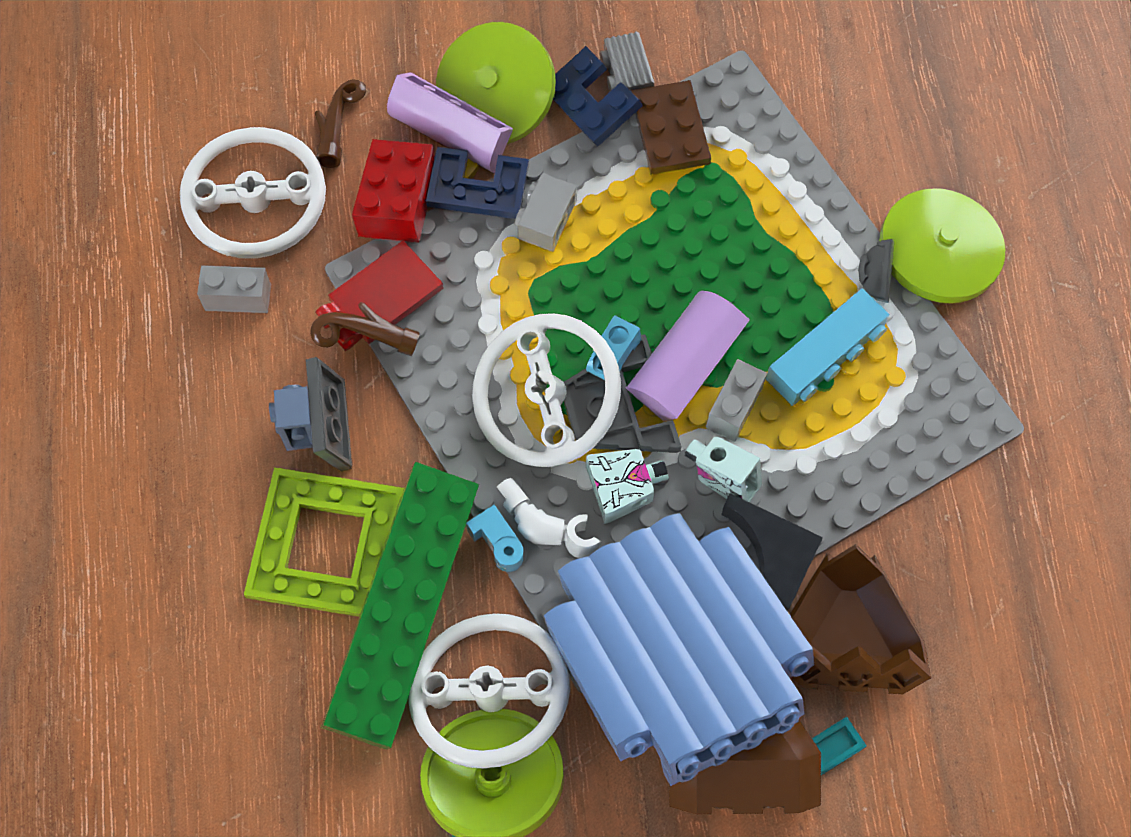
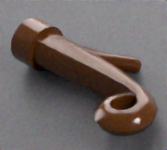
(329, 150)
(371, 326)

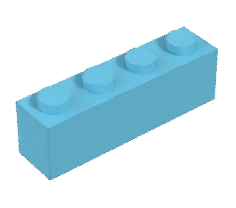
(827, 347)

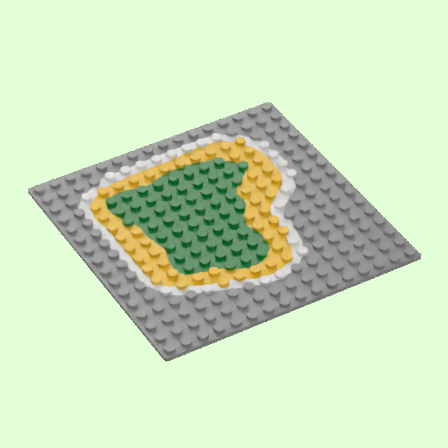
(754, 226)

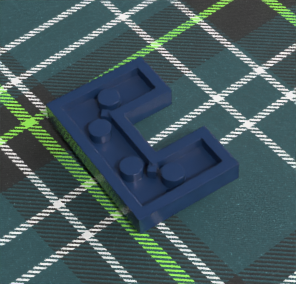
(594, 118)
(453, 192)

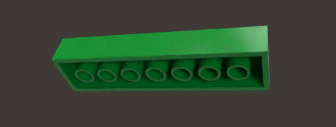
(400, 607)

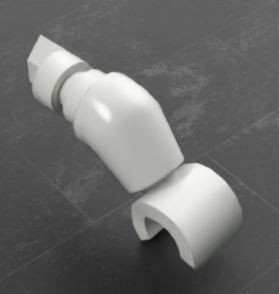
(543, 528)

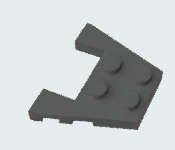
(585, 400)

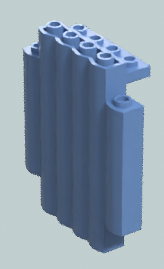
(680, 646)

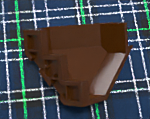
(858, 628)
(774, 774)

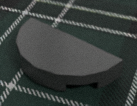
(876, 270)

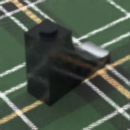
(780, 546)

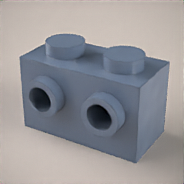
(292, 416)

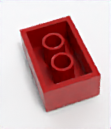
(394, 191)

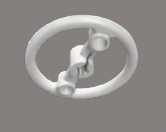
(252, 192)
(541, 375)
(489, 691)

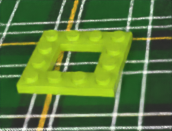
(288, 493)

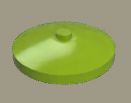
(501, 74)
(943, 245)
(497, 799)

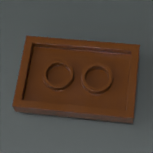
(671, 127)

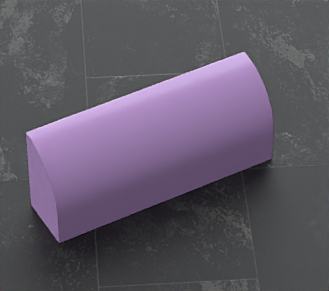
(448, 119)
(687, 355)

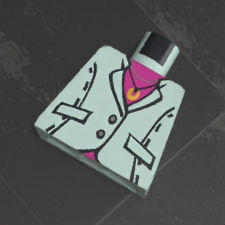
(726, 468)
(623, 481)

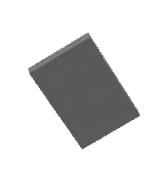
(328, 414)

